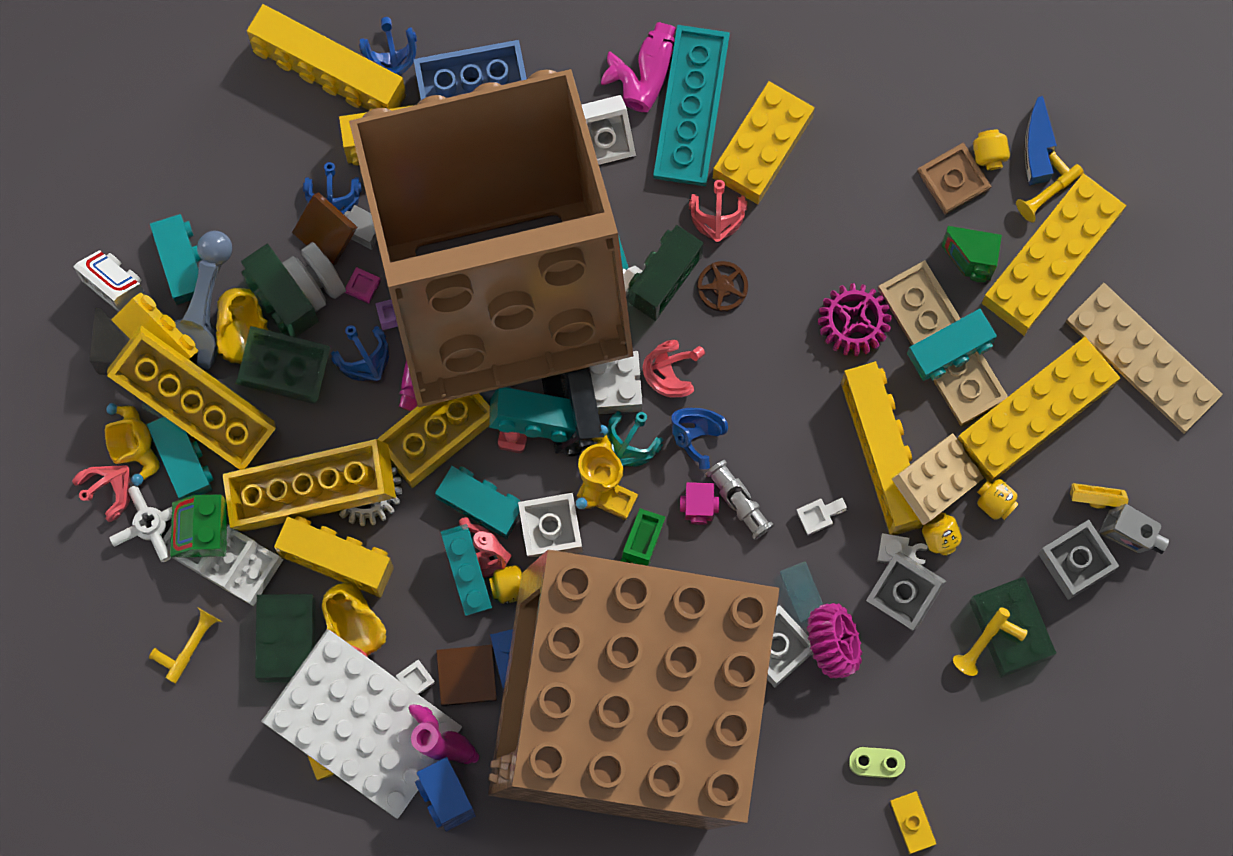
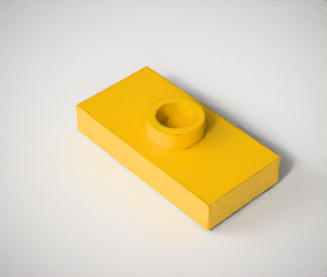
(1098, 496)
(616, 501)
(913, 822)

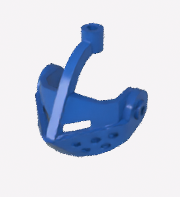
(393, 58)
(348, 201)
(371, 365)
(706, 423)

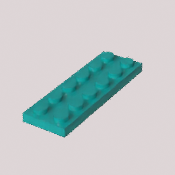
(691, 105)

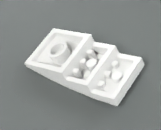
(243, 570)

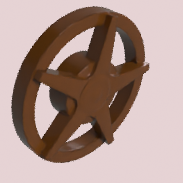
(722, 285)

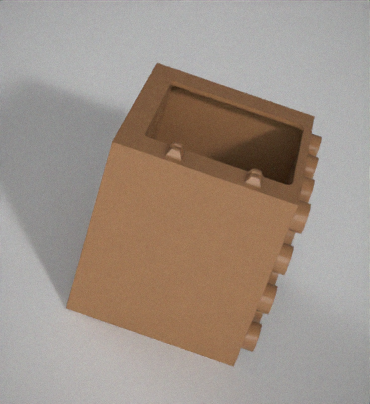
(506, 303)
(634, 691)

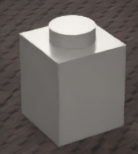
(365, 232)

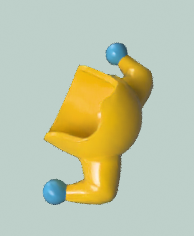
(130, 441)
(599, 471)

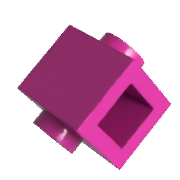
(699, 503)

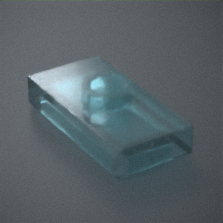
(801, 590)

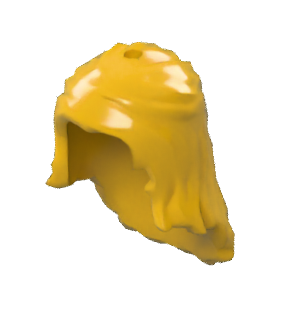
(231, 333)
(352, 619)

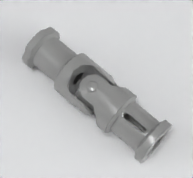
(740, 500)

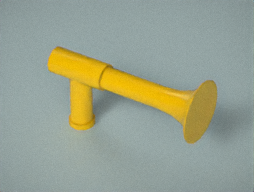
(1029, 208)
(967, 662)
(177, 666)

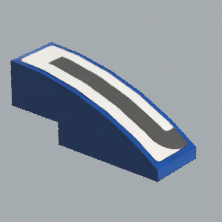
(1039, 144)

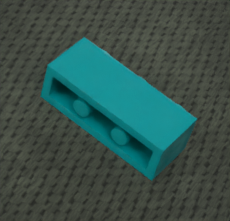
(177, 256)
(952, 345)
(531, 414)
(180, 458)
(479, 501)
(466, 569)

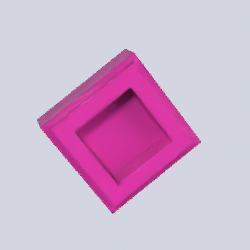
(362, 285)

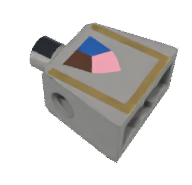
(1133, 530)

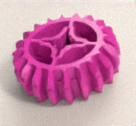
(866, 300)
(834, 640)

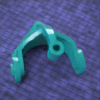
(626, 452)

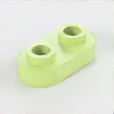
(877, 762)

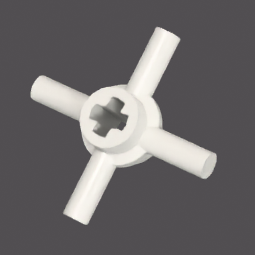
(140, 525)

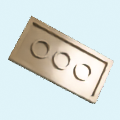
(937, 478)

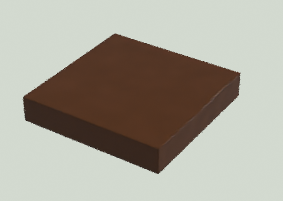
(325, 227)
(466, 675)

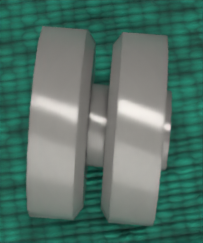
(317, 275)

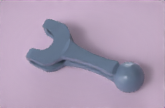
(214, 250)

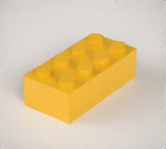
(763, 142)
(434, 434)
(334, 556)

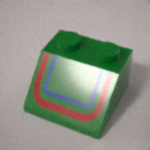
(972, 252)
(199, 526)

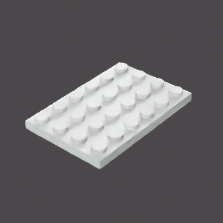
(355, 722)

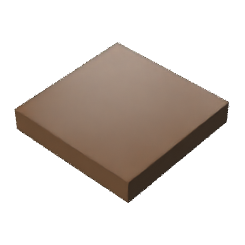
(954, 178)

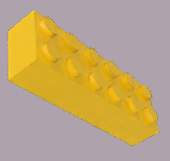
(324, 61)
(1053, 254)
(191, 398)
(1038, 409)
(880, 441)
(309, 485)

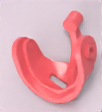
(717, 223)
(671, 385)
(117, 476)
(488, 547)

